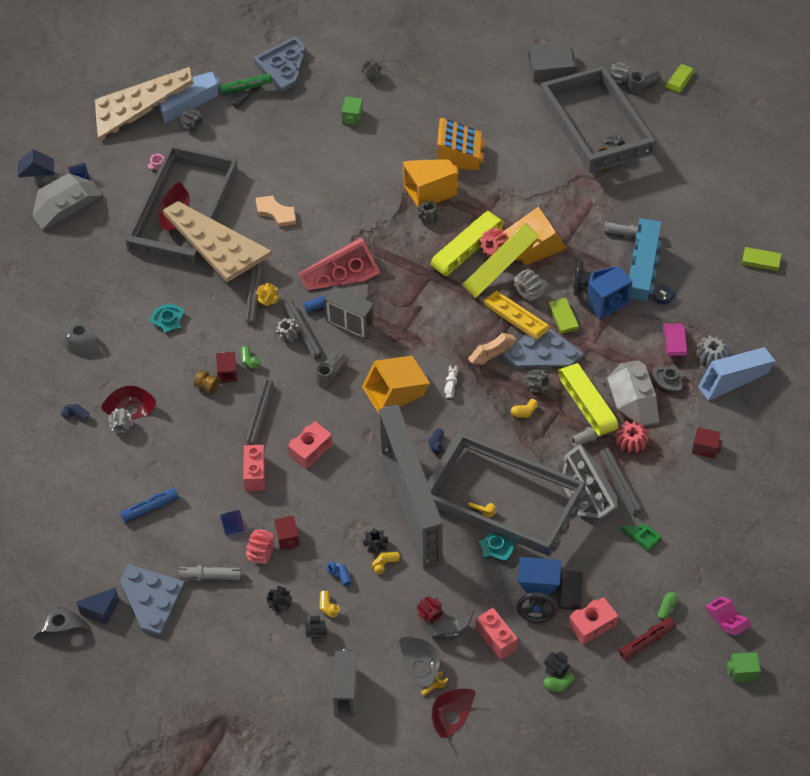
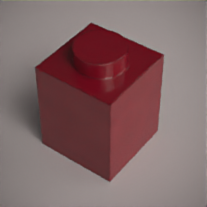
(226, 367)
(707, 443)
(287, 532)

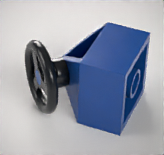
(607, 289)
(539, 580)

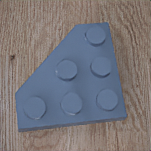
(283, 63)
(543, 353)
(151, 597)

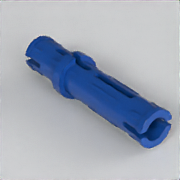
(148, 505)

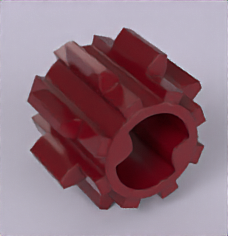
(429, 610)

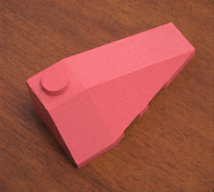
(344, 266)

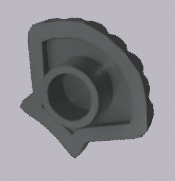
(668, 378)

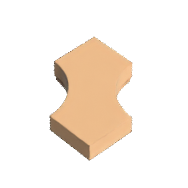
(280, 214)
(487, 351)

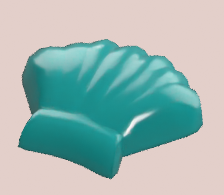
(167, 317)
(497, 547)

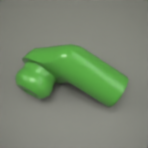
(247, 360)
(668, 603)
(558, 685)

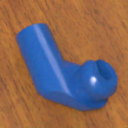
(339, 571)

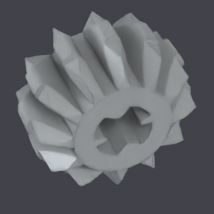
(529, 285)
(711, 350)

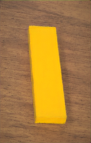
(516, 315)

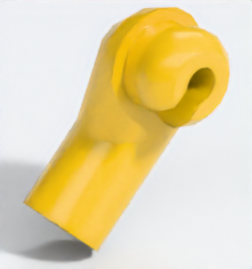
(523, 411)
(383, 559)
(326, 607)

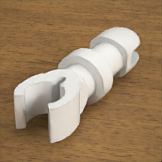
(451, 381)

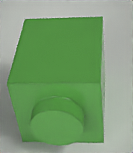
(352, 111)
(744, 667)

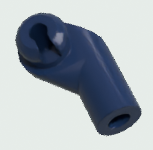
(74, 409)
(434, 441)

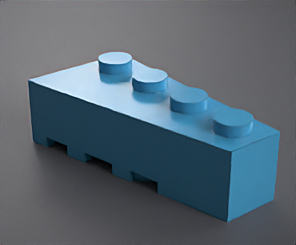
(645, 259)

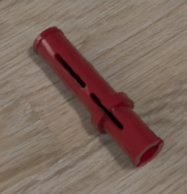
(653, 634)

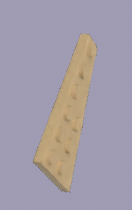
(136, 101)
(220, 246)

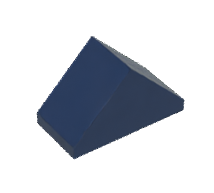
(35, 164)
(99, 606)

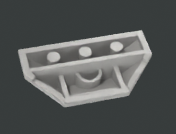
(63, 199)
(634, 393)
(600, 496)

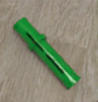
(226, 88)

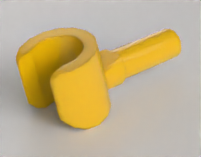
(487, 511)
(436, 684)

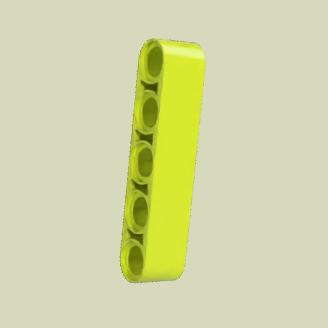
(464, 244)
(500, 260)
(588, 399)

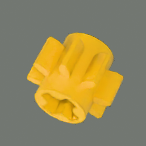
(267, 294)

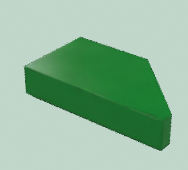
(642, 535)

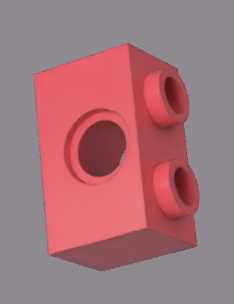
(307, 454)
(254, 468)
(588, 630)
(496, 634)

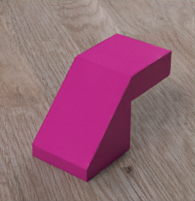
(675, 339)
(726, 616)

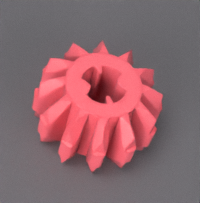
(492, 241)
(631, 437)
(260, 546)

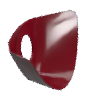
(174, 194)
(120, 399)
(451, 701)

